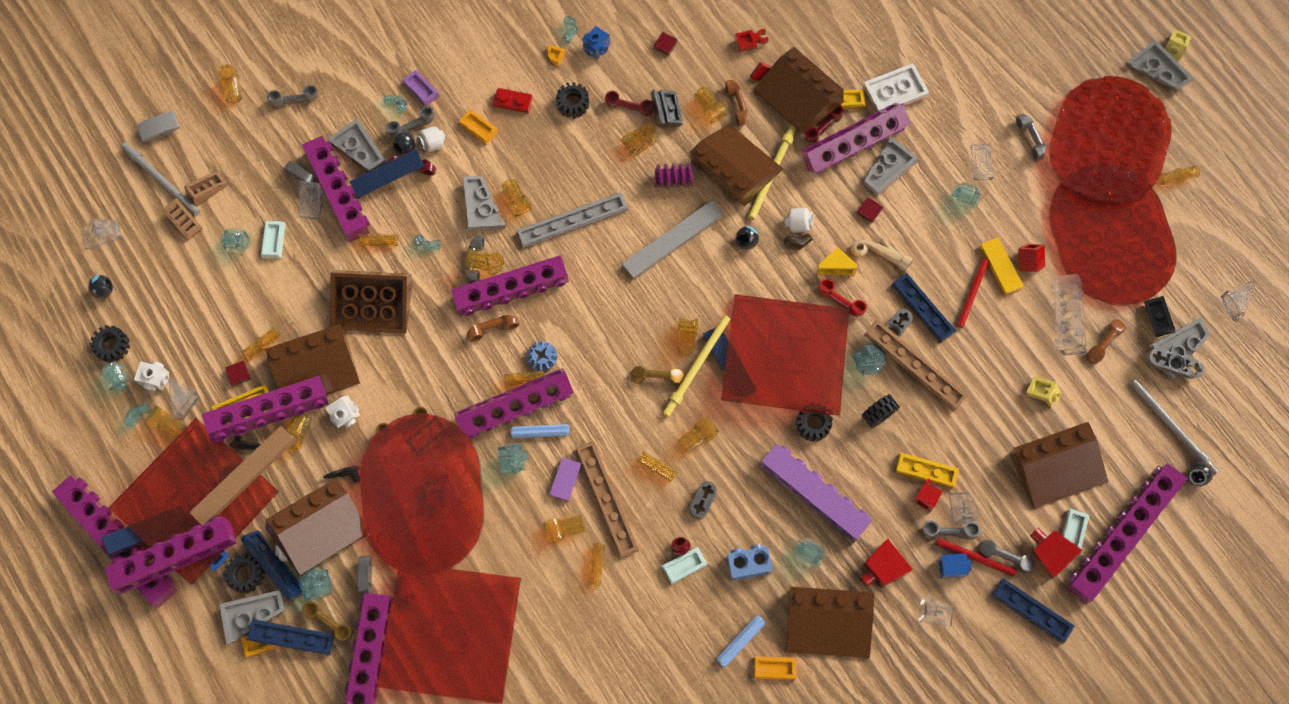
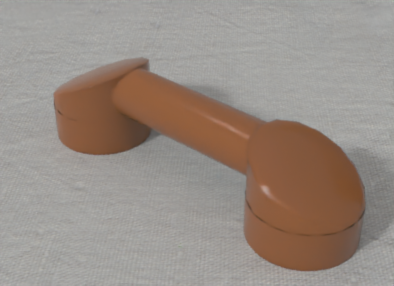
(733, 88)
(475, 332)
(1097, 353)

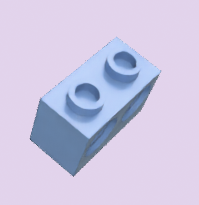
(750, 569)

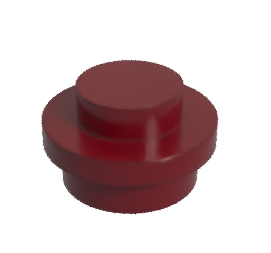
(680, 546)

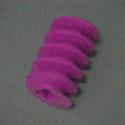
(673, 175)

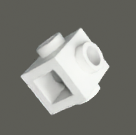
(152, 376)
(343, 412)

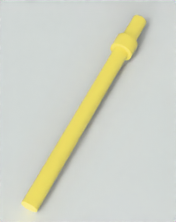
(786, 140)
(676, 397)

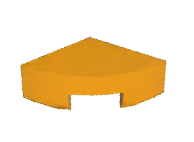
(555, 55)

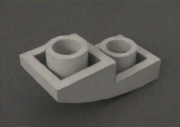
(158, 125)

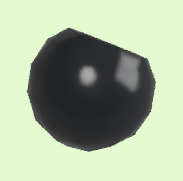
(403, 142)
(747, 238)
(100, 286)
(1199, 473)

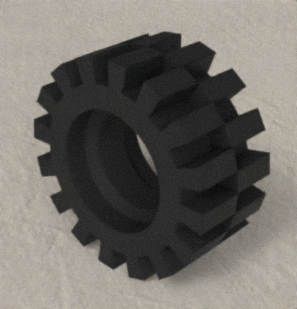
(572, 90)
(103, 336)
(880, 410)
(810, 433)
(235, 565)

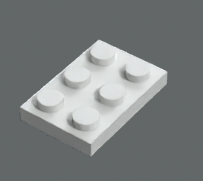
(898, 86)

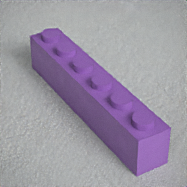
(815, 492)

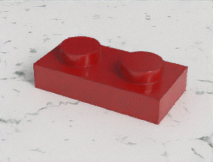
(513, 100)

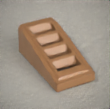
(202, 196)
(174, 210)

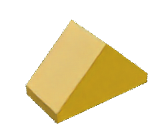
(837, 264)

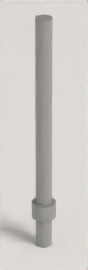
(138, 158)
(1200, 456)

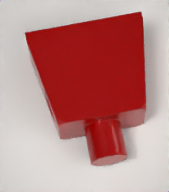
(1054, 551)
(885, 566)

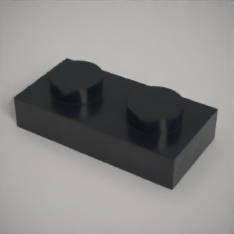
(1159, 316)

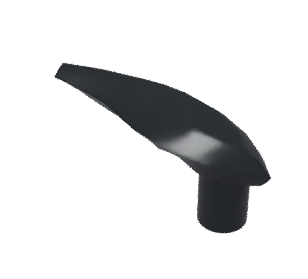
(243, 445)
(352, 470)

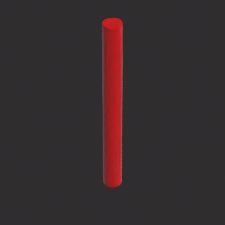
(972, 293)
(976, 557)

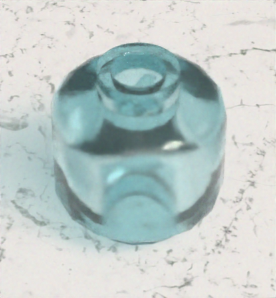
(966, 195)
(235, 240)
(115, 376)
(810, 553)

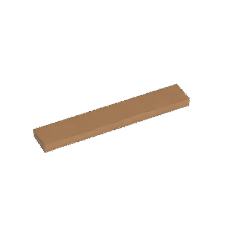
(915, 365)
(242, 476)
(607, 499)

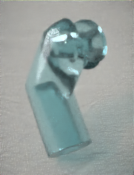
(571, 27)
(397, 100)
(424, 245)
(135, 413)

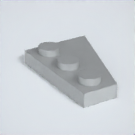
(1160, 66)
(358, 145)
(890, 166)
(480, 206)
(1183, 342)
(239, 613)

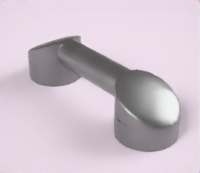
(309, 94)
(426, 117)
(1024, 121)
(476, 243)
(969, 532)
(988, 548)

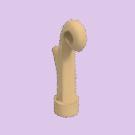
(886, 251)

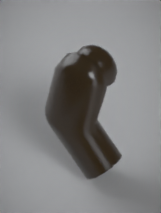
(797, 243)

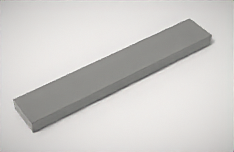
(572, 220)
(672, 240)

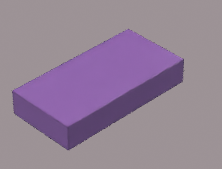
(420, 88)
(565, 479)

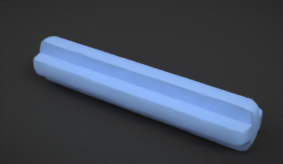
(540, 431)
(740, 641)

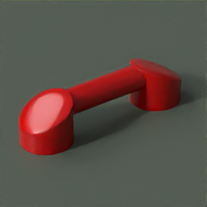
(856, 308)

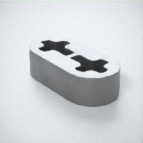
(298, 173)
(699, 497)
(364, 574)

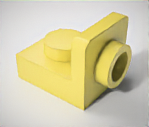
(1177, 44)
(1044, 390)

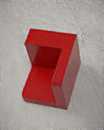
(1032, 257)
(928, 496)

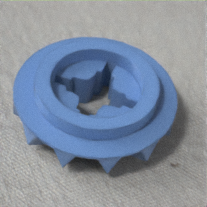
(542, 364)

